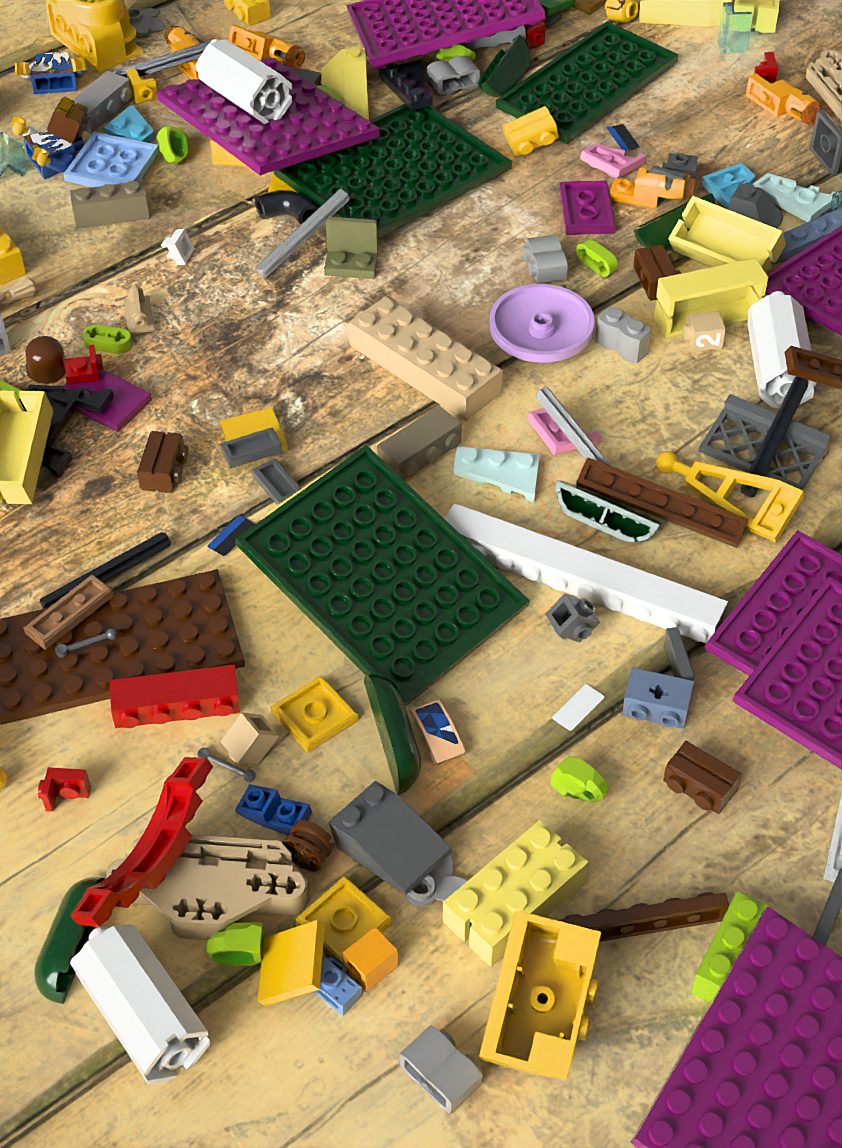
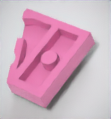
(611, 160)
(552, 434)

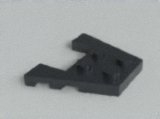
(64, 404)

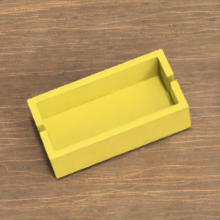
(764, 13)
(724, 236)
(721, 288)
(22, 443)
(526, 877)

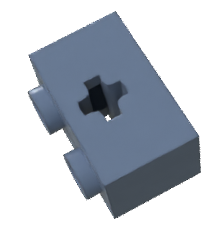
(657, 698)

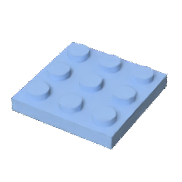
(111, 161)

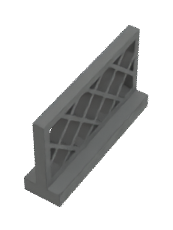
(756, 418)

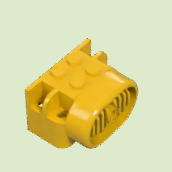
(94, 30)
(539, 962)

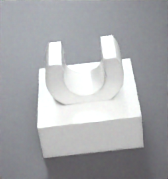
(179, 246)

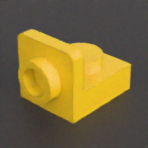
(141, 89)

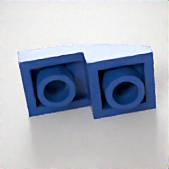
(270, 810)

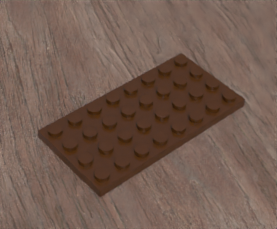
(159, 630)

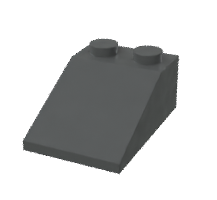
(388, 837)

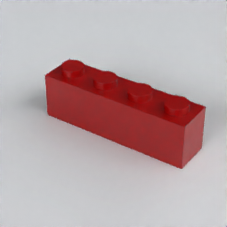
(174, 696)

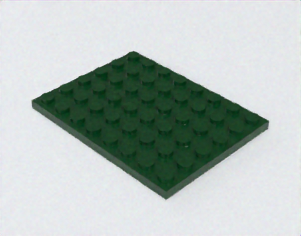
(403, 172)
(382, 573)

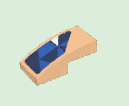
(438, 732)

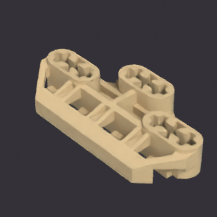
(826, 79)
(225, 887)

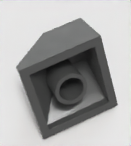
(827, 142)
(755, 205)

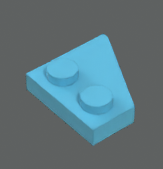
(131, 126)
(725, 182)

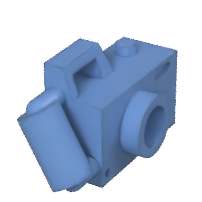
(337, 987)

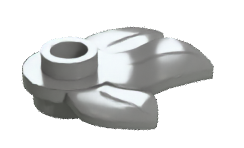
(145, 20)
(438, 884)

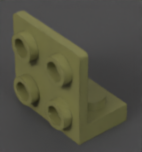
(351, 247)

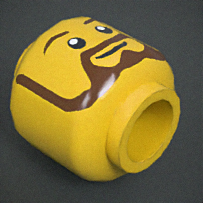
(621, 10)

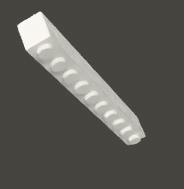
(590, 575)

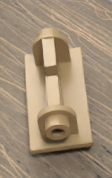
(138, 311)

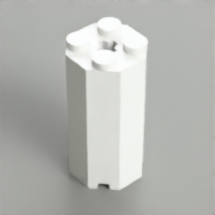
(244, 80)
(773, 327)
(140, 1002)

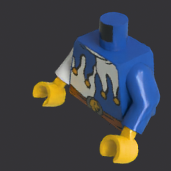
(52, 72)
(45, 150)

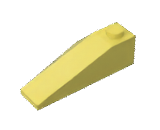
(681, 12)
(347, 79)

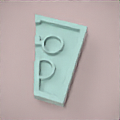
(797, 200)
(506, 469)

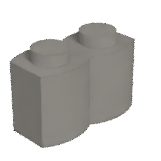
(452, 75)
(545, 259)
(623, 334)
(441, 1069)

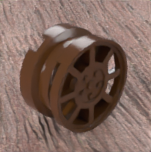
(308, 844)

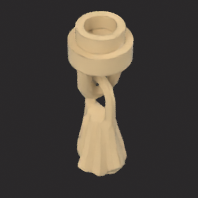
(22, 288)

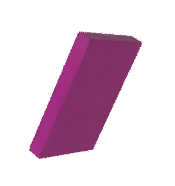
(586, 207)
(125, 405)

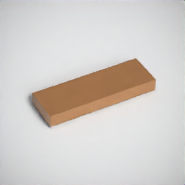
(68, 612)

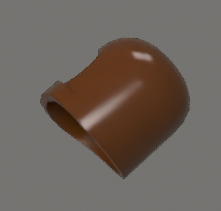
(45, 360)

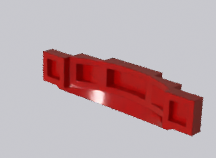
(155, 851)

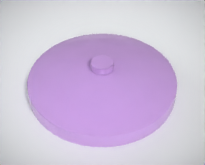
(541, 323)

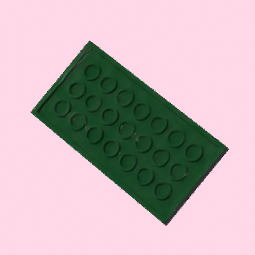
(589, 79)

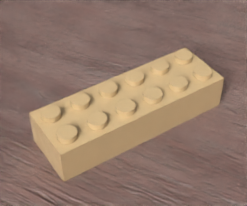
(425, 358)

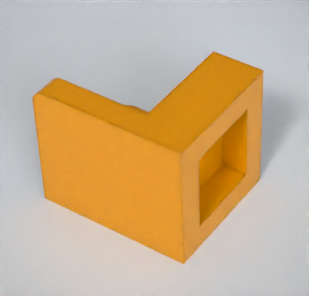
(370, 959)

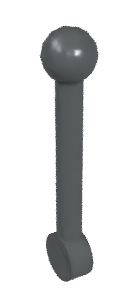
(62, 650)
(248, 775)

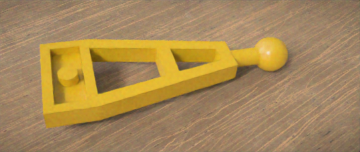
(775, 511)

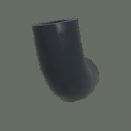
(285, 203)

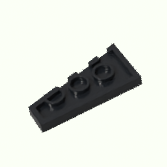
(408, 83)

